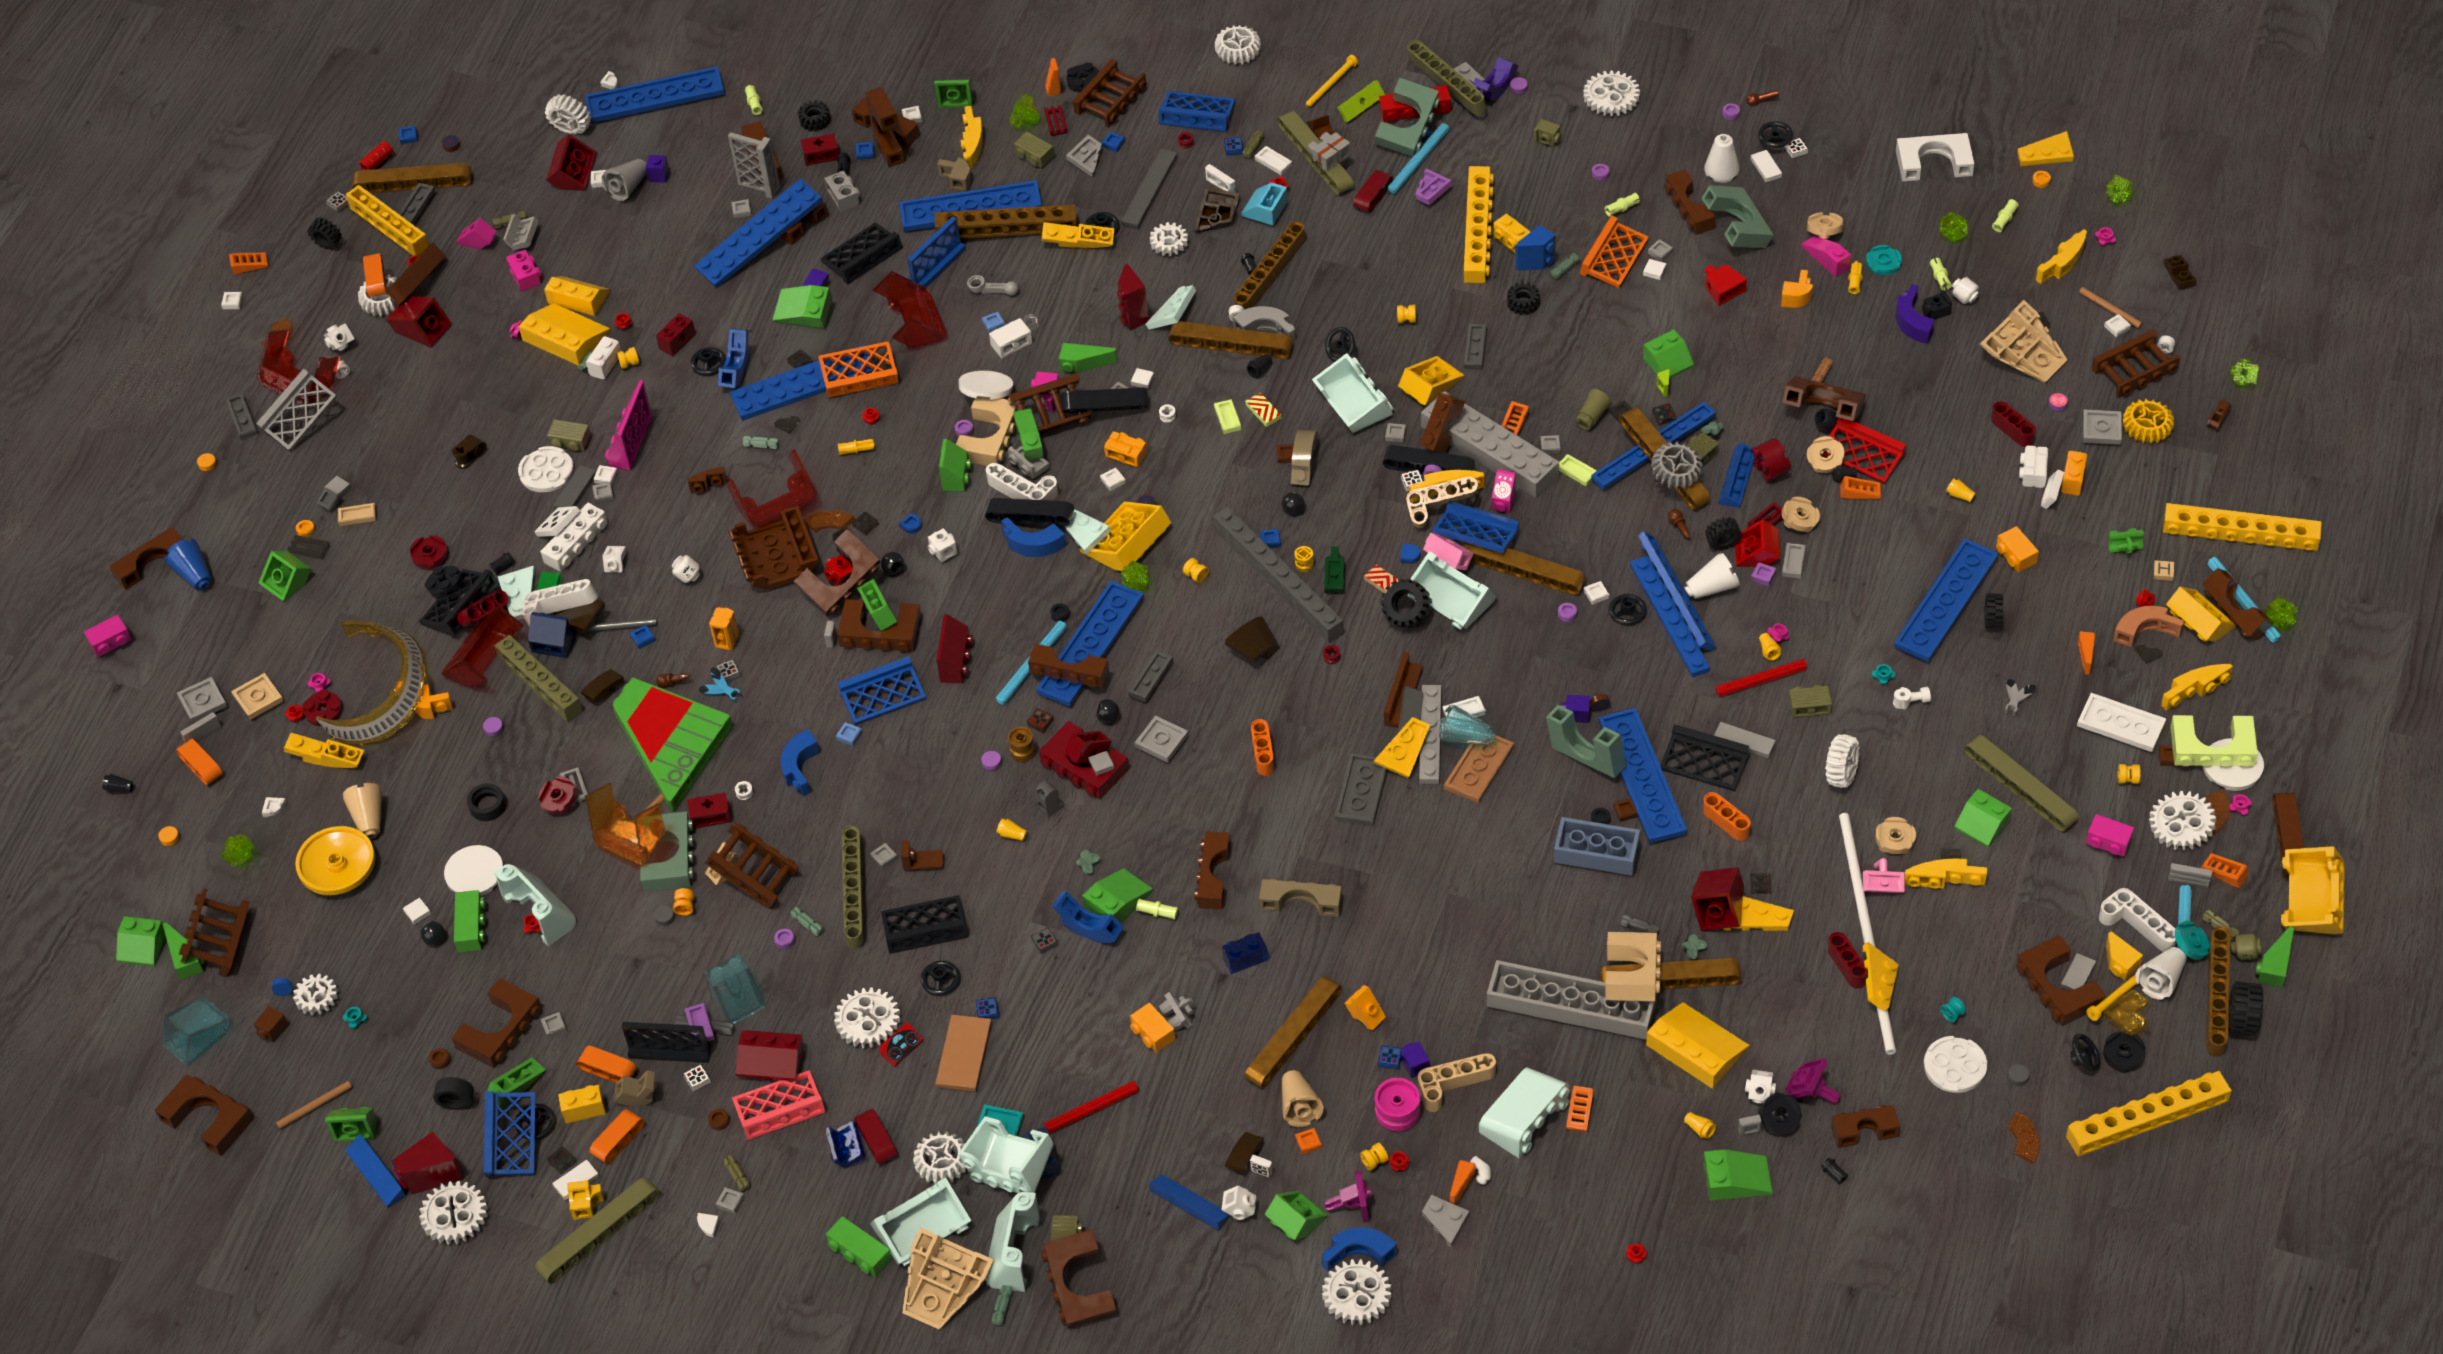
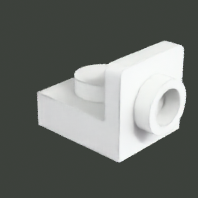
(613, 558)

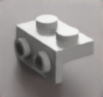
(520, 232)
(1032, 467)

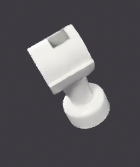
(1903, 697)

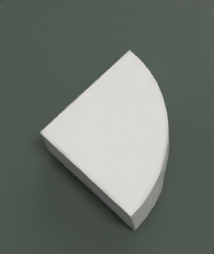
(609, 81)
(273, 806)
(708, 1223)

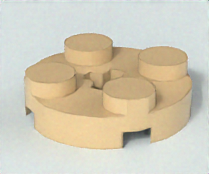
(1825, 225)
(1822, 464)
(1794, 520)
(1895, 845)

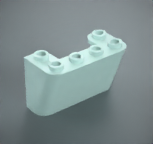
(1353, 394)
(1523, 1109)
(1005, 1159)

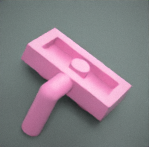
(1883, 880)

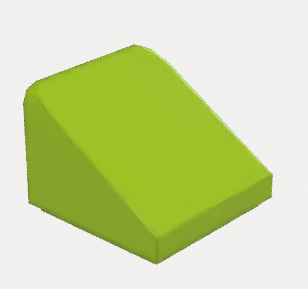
(1663, 382)

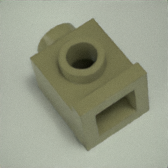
(1547, 133)

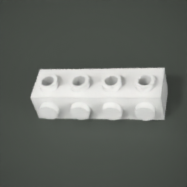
(574, 537)

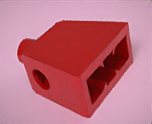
(1724, 283)

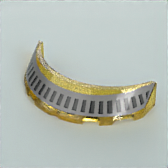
(401, 639)
(388, 716)

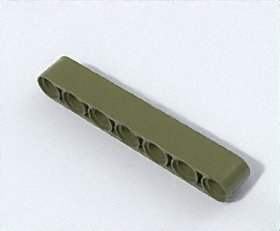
(1446, 75)
(1301, 136)
(2021, 783)
(850, 893)
(597, 1230)

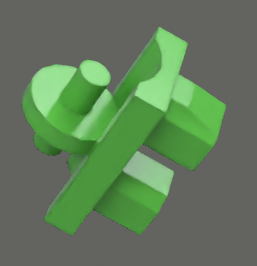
(2125, 541)

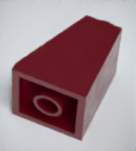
(419, 320)
(1718, 898)
(426, 1166)

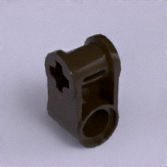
(468, 451)

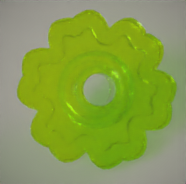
(1024, 112)

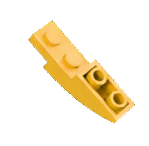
(972, 137)
(1078, 237)
(2065, 260)
(1445, 476)
(2197, 681)
(324, 754)
(1937, 872)

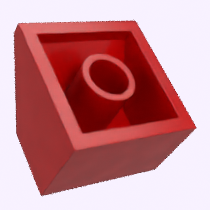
(1758, 544)

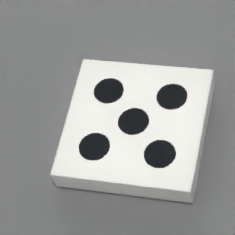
(557, 521)

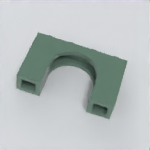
(1408, 139)
(1753, 230)
(1604, 755)
(677, 870)

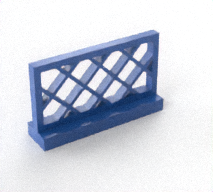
(1199, 118)
(942, 257)
(1474, 519)
(880, 676)
(491, 1139)

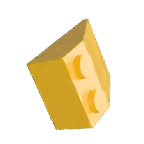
(1428, 379)

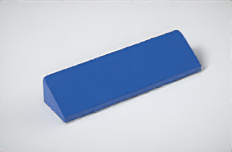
(1737, 476)
(374, 1171)
(1189, 1201)

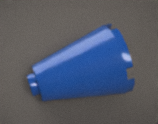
(187, 560)

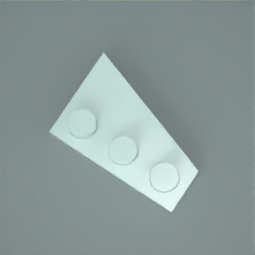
(1173, 308)
(1086, 531)
(517, 586)

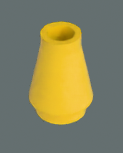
(1960, 490)
(1770, 648)
(1011, 830)
(1702, 1126)

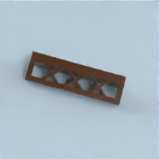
(1407, 675)

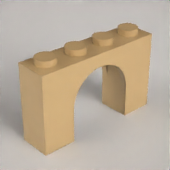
(990, 449)
(1637, 984)

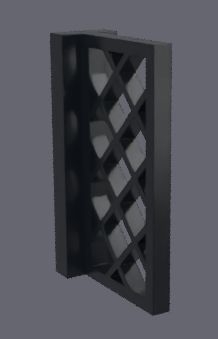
(865, 258)
(483, 586)
(1713, 745)
(926, 933)
(665, 1049)

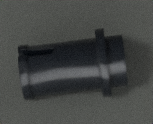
(843, 160)
(1248, 260)
(1838, 474)
(502, 562)
(1834, 1170)

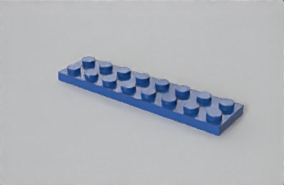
(654, 94)
(920, 212)
(758, 233)
(788, 387)
(1946, 600)
(1093, 637)
(1645, 778)

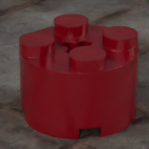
(1771, 459)

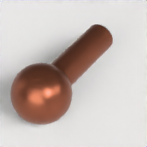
(1754, 99)

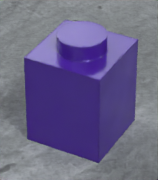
(657, 168)
(1580, 706)
(1414, 1058)

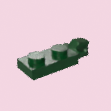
(1334, 572)

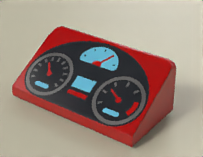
(900, 1044)

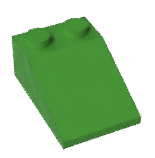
(804, 306)
(1116, 895)
(1736, 1174)

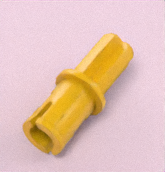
(1855, 277)
(856, 446)

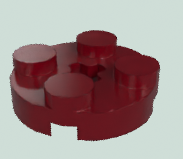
(433, 559)
(322, 699)
(564, 801)

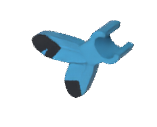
(721, 687)

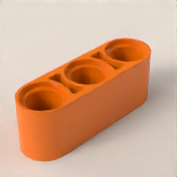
(374, 275)
(1262, 747)
(199, 761)
(1735, 824)
(605, 1064)
(617, 1136)

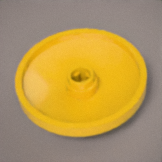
(335, 860)

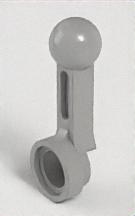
(1010, 288)

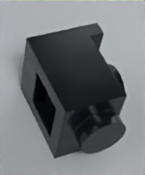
(1937, 305)

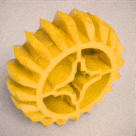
(2149, 417)

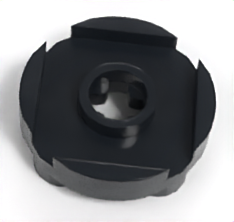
(1080, 71)
(443, 581)
(2121, 1061)
(1769, 1110)

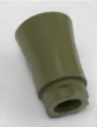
(1594, 406)

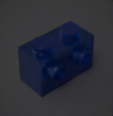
(1244, 953)

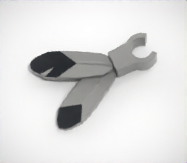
(2017, 697)

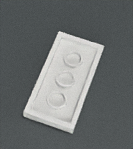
(2121, 722)

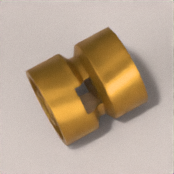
(1021, 744)

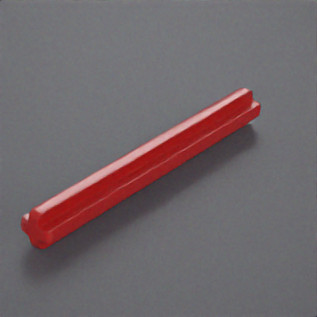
(1761, 677)
(1091, 1107)

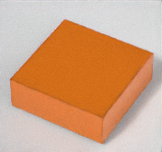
(1308, 1141)

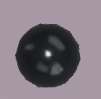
(1826, 419)
(1293, 503)
(892, 563)
(1107, 711)
(432, 933)

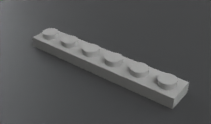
(1431, 746)

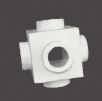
(344, 337)
(942, 545)
(1760, 1079)
(1239, 1203)

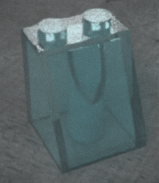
(733, 989)
(193, 1029)

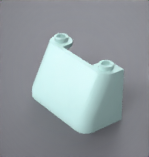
(1452, 591)
(548, 909)
(933, 1210)
(1014, 1219)

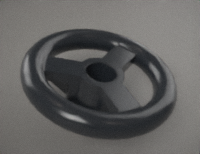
(1775, 139)
(1102, 219)
(1343, 344)
(708, 357)
(1627, 607)
(936, 969)
(2082, 1055)
(539, 1118)

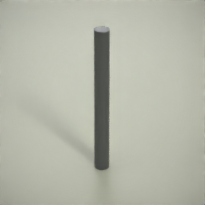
(623, 624)

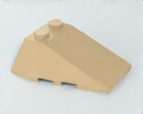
(2025, 344)
(941, 1278)

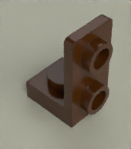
(920, 859)

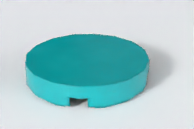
(1883, 260)
(2192, 940)

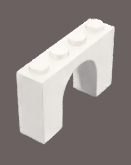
(1953, 146)

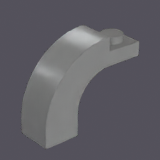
(1264, 319)

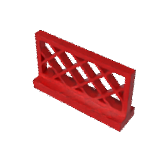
(1872, 439)

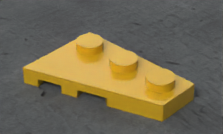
(2047, 151)
(1403, 750)
(1764, 916)
(1881, 976)

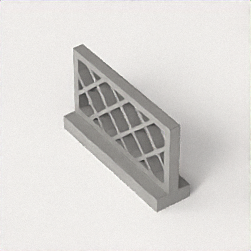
(766, 163)
(284, 403)

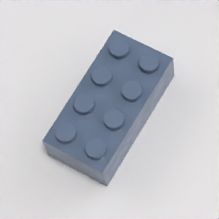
(1596, 846)

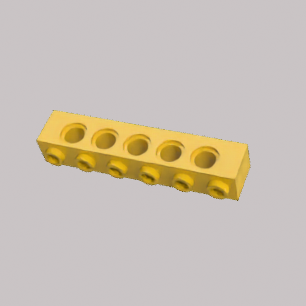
(387, 220)

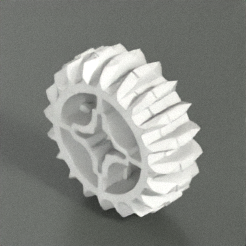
(1237, 44)
(567, 114)
(377, 304)
(1842, 761)
(939, 1150)

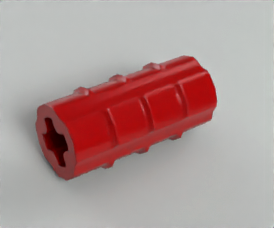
(376, 156)

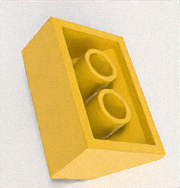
(576, 295)
(2199, 614)

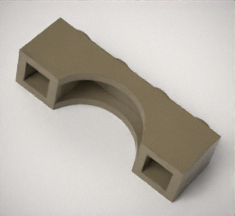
(1277, 894)

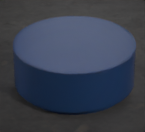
(282, 986)

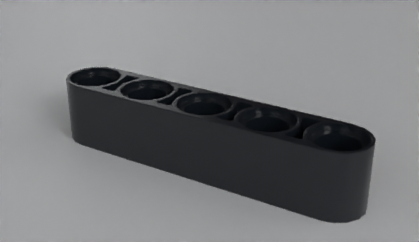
(1104, 400)
(1411, 459)
(1030, 511)

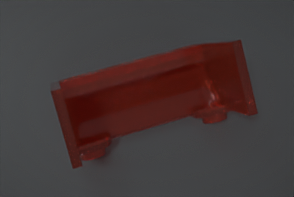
(918, 309)
(276, 367)
(801, 494)
(479, 649)

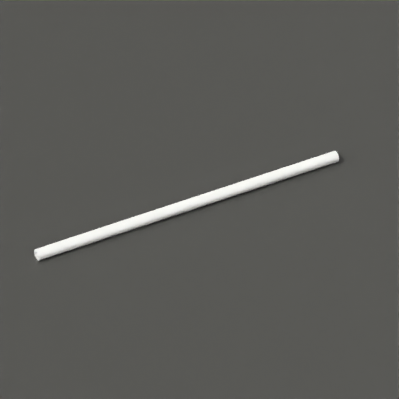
(1864, 918)

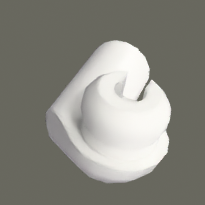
(1483, 1170)

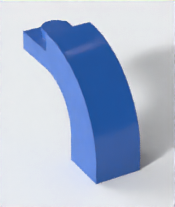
(735, 366)
(1033, 544)
(794, 755)
(1085, 923)
(1359, 1241)

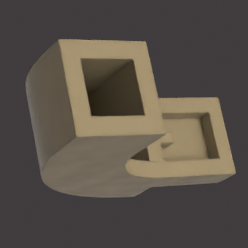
(1302, 456)

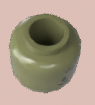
(2247, 946)

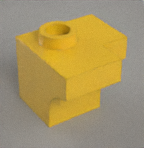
(584, 1198)

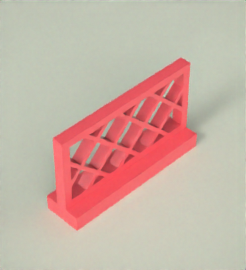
(782, 1115)

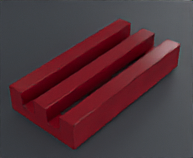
(1053, 111)
(1773, 519)

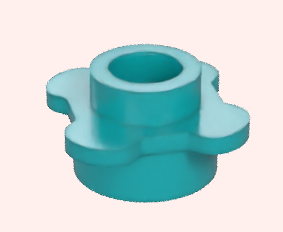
(1883, 669)
(354, 1012)

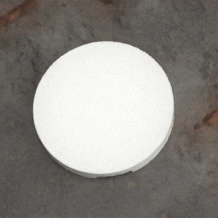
(985, 384)
(546, 469)
(2234, 777)
(473, 869)
(1955, 1064)

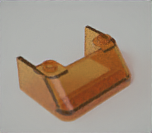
(621, 836)

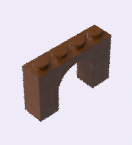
(883, 119)
(1802, 390)
(830, 597)
(899, 637)
(2063, 1004)
(492, 1047)
(193, 1093)
(1075, 1308)

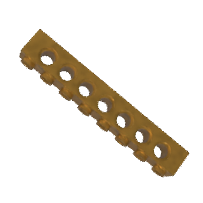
(1007, 220)

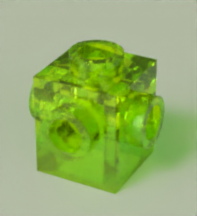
(2122, 184)
(1953, 226)
(2249, 377)
(1135, 576)
(2282, 613)
(237, 849)

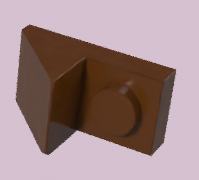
(1320, 126)

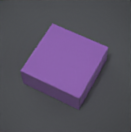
(1763, 574)

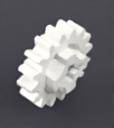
(1168, 239)
(315, 994)

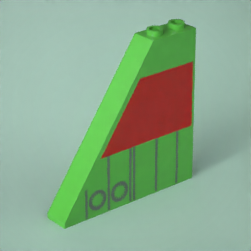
(670, 735)

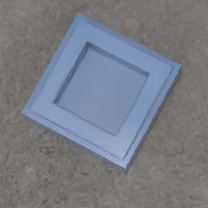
(993, 322)
(849, 734)

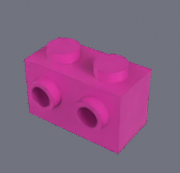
(523, 270)
(107, 636)
(2109, 835)

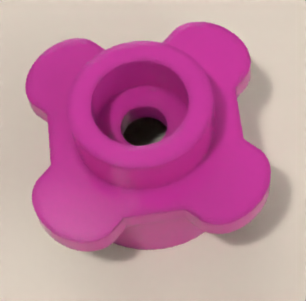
(2105, 236)
(515, 332)
(1778, 632)
(318, 681)
(2240, 800)

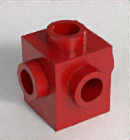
(838, 570)

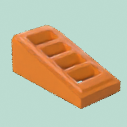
(1052, 81)
(242, 262)
(1518, 408)
(1849, 491)
(2086, 647)
(2235, 878)
(1582, 1096)
(1464, 1175)

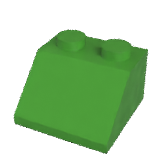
(954, 93)
(1668, 353)
(954, 467)
(284, 574)
(1983, 818)
(139, 941)
(349, 1123)
(1295, 1214)

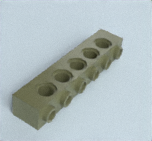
(538, 678)

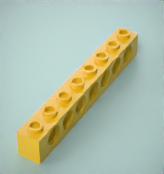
(1477, 224)
(2242, 527)
(2198, 1101)

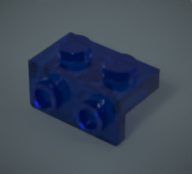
(845, 1144)

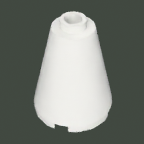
(1722, 160)
(1712, 578)
(2161, 973)

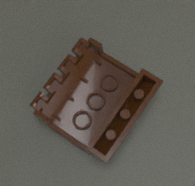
(776, 551)

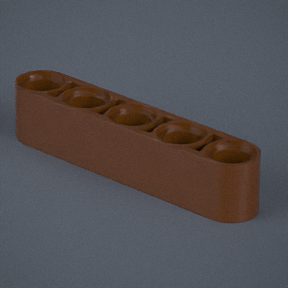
(415, 273)
(2287, 823)

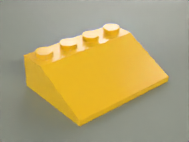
(562, 332)
(1132, 532)
(1695, 1044)

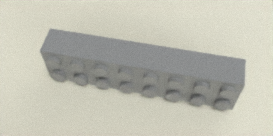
(1499, 449)
(1566, 1000)

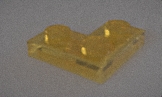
(2124, 1012)

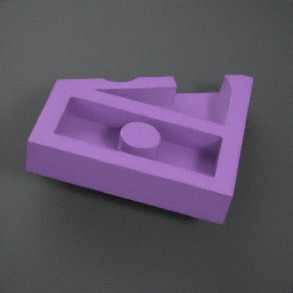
(1432, 187)

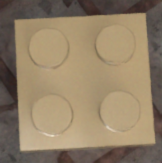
(257, 696)

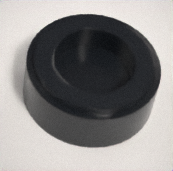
(1060, 612)
(1600, 815)

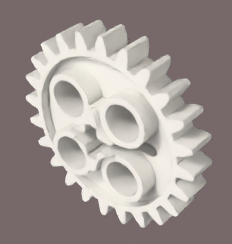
(1611, 93)
(2182, 820)
(867, 1017)
(433, 1215)
(1356, 1292)

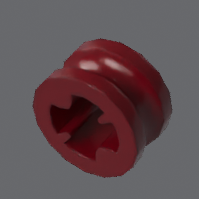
(1185, 135)
(1331, 659)

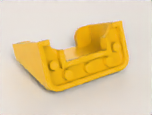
(2315, 890)

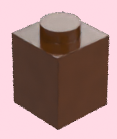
(270, 1024)

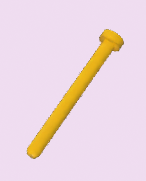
(1351, 62)
(2094, 1013)

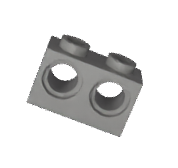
(842, 191)

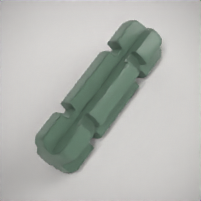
(1564, 266)
(760, 442)
(807, 921)
(1001, 1305)

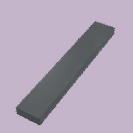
(1149, 188)

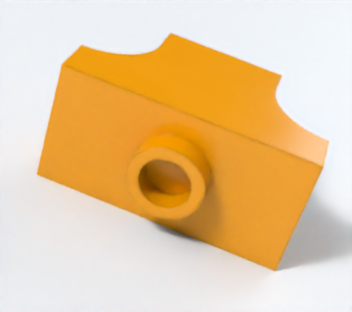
(1365, 1008)

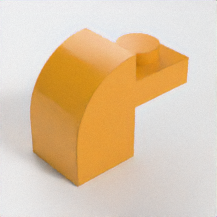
(1797, 294)
(432, 703)

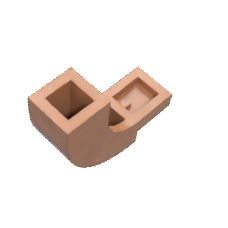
(2146, 619)

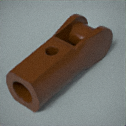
(2219, 415)

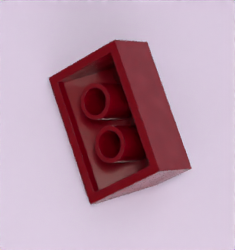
(571, 164)
(1132, 299)
(953, 650)
(769, 1055)

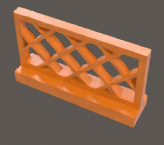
(1602, 243)
(861, 380)

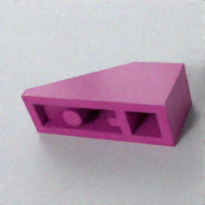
(1828, 254)

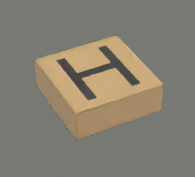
(2163, 570)

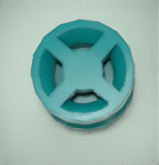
(1953, 1009)

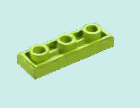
(1361, 101)

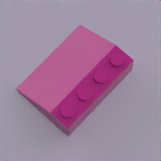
(630, 430)

